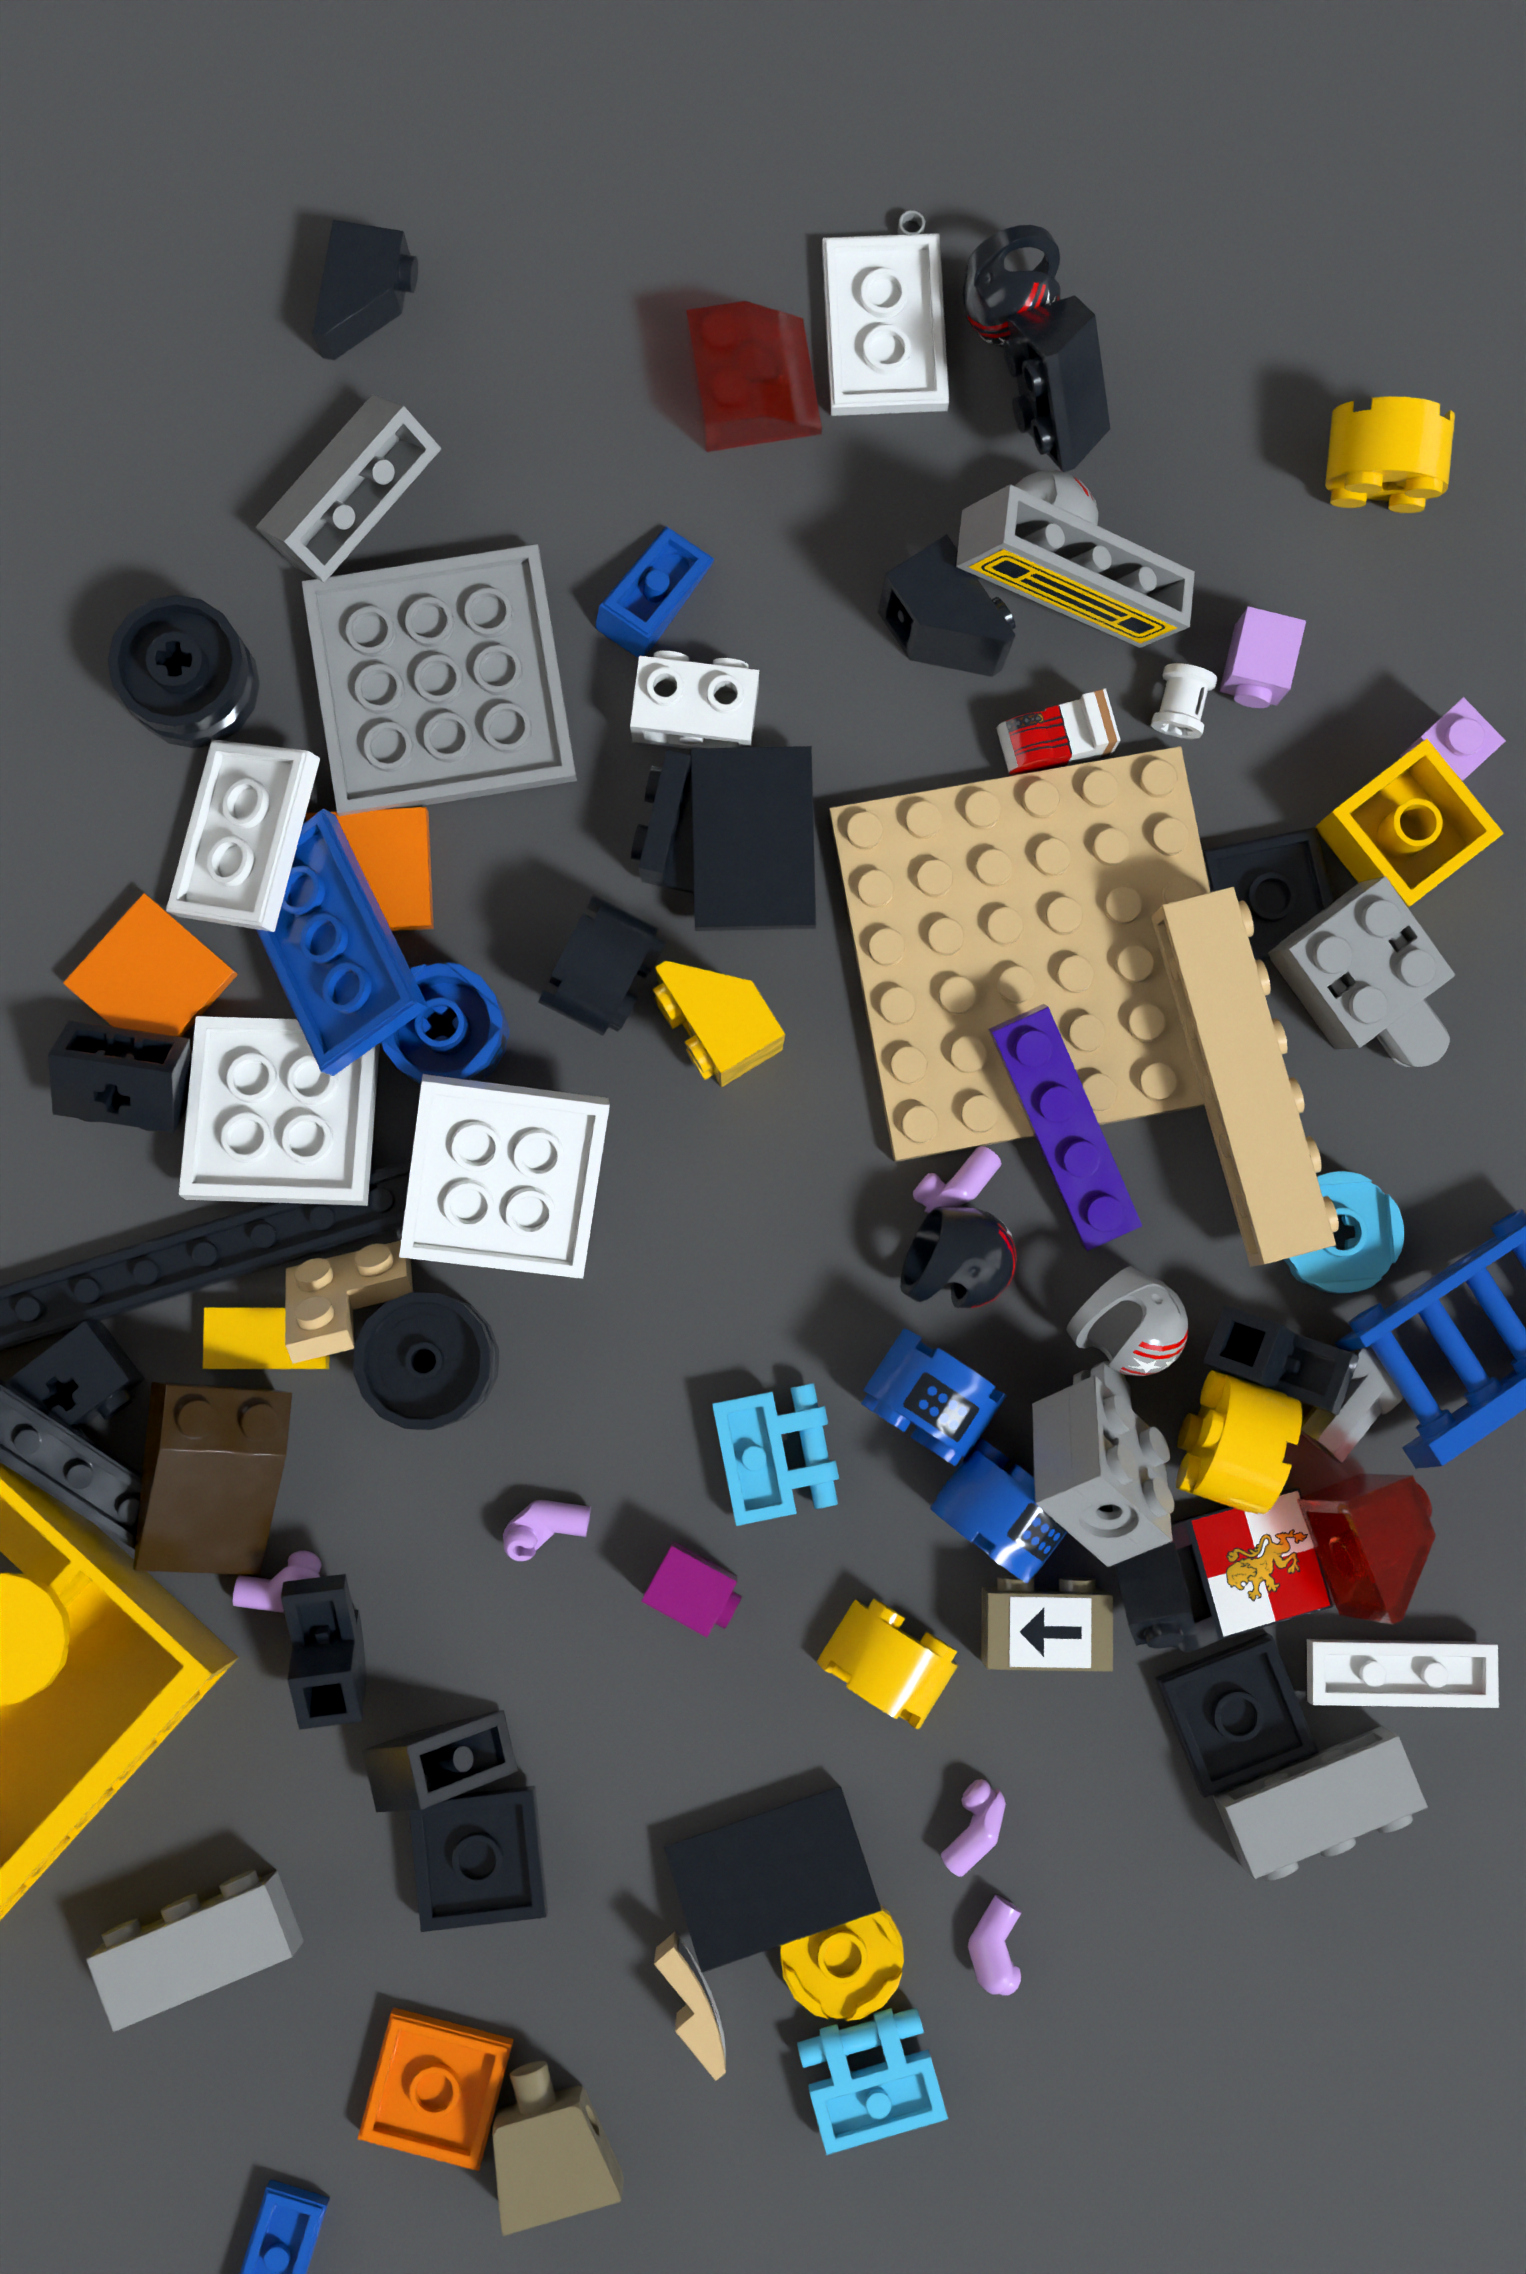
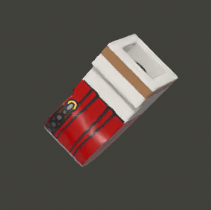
(1060, 735)

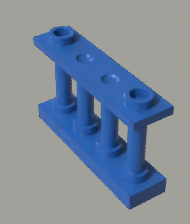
(1488, 1399)

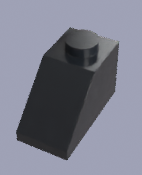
(361, 285)
(439, 1762)

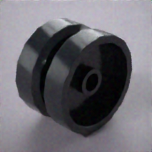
(183, 671)
(388, 1364)

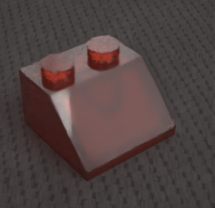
(751, 375)
(1371, 1542)

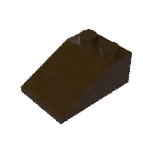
(210, 1477)

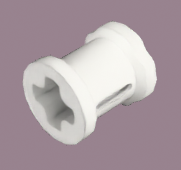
(1183, 700)

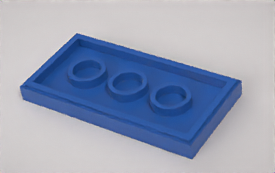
(338, 952)

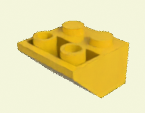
(722, 1015)

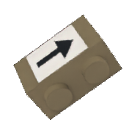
(1047, 1626)

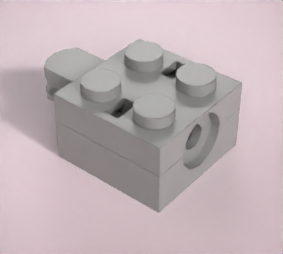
(1367, 974)
(1102, 1467)

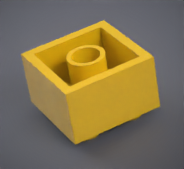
(1410, 825)

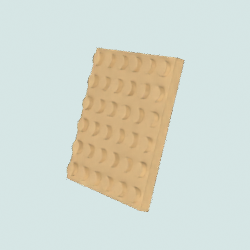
(1013, 901)

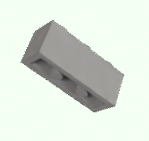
(349, 487)
(1320, 1804)
(194, 1948)

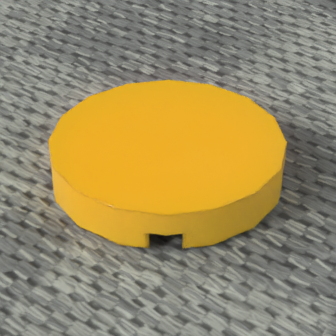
(31, 1636)
(846, 1968)

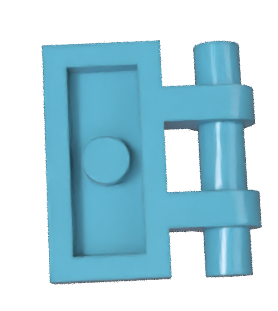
(756, 1457)
(876, 2099)

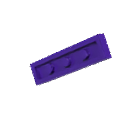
(1065, 1127)

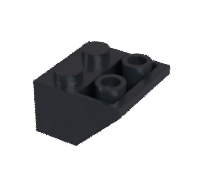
(1058, 379)
(945, 613)

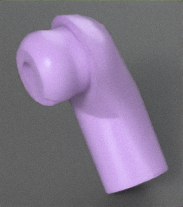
(963, 1186)
(266, 1593)
(989, 1951)

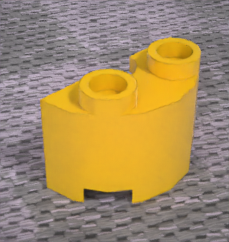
(887, 1663)

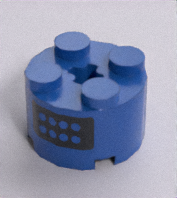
(479, 1027)
(934, 1394)
(999, 1511)

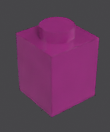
(693, 1590)

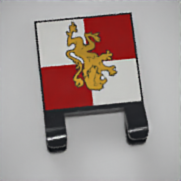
(1251, 1569)

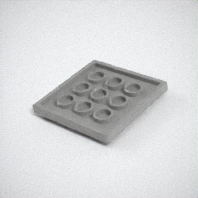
(439, 681)

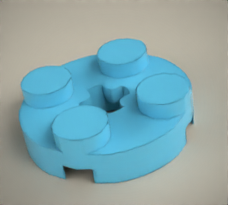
(1376, 1240)

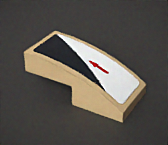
(699, 2019)

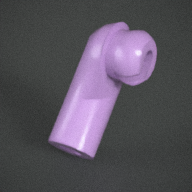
(539, 1522)
(983, 1830)

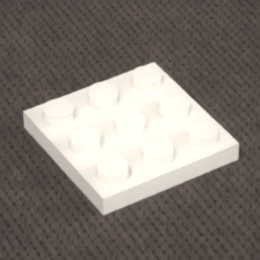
(272, 1122)
(503, 1176)

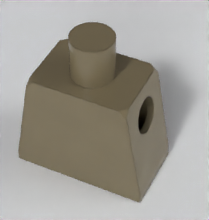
(551, 2154)

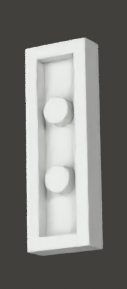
(1402, 1673)

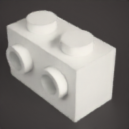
(694, 702)

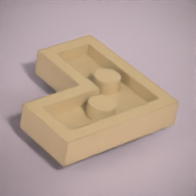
(328, 1290)

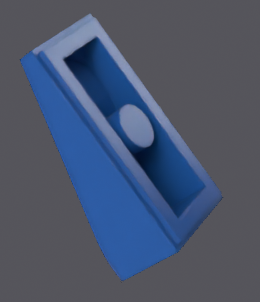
(652, 592)

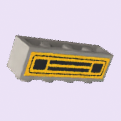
(1074, 567)

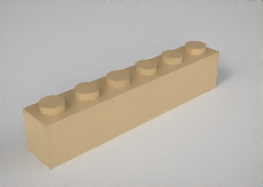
(1244, 1077)

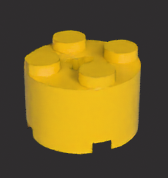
(1389, 453)
(1238, 1443)

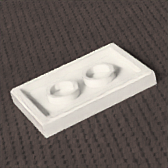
(885, 324)
(243, 834)

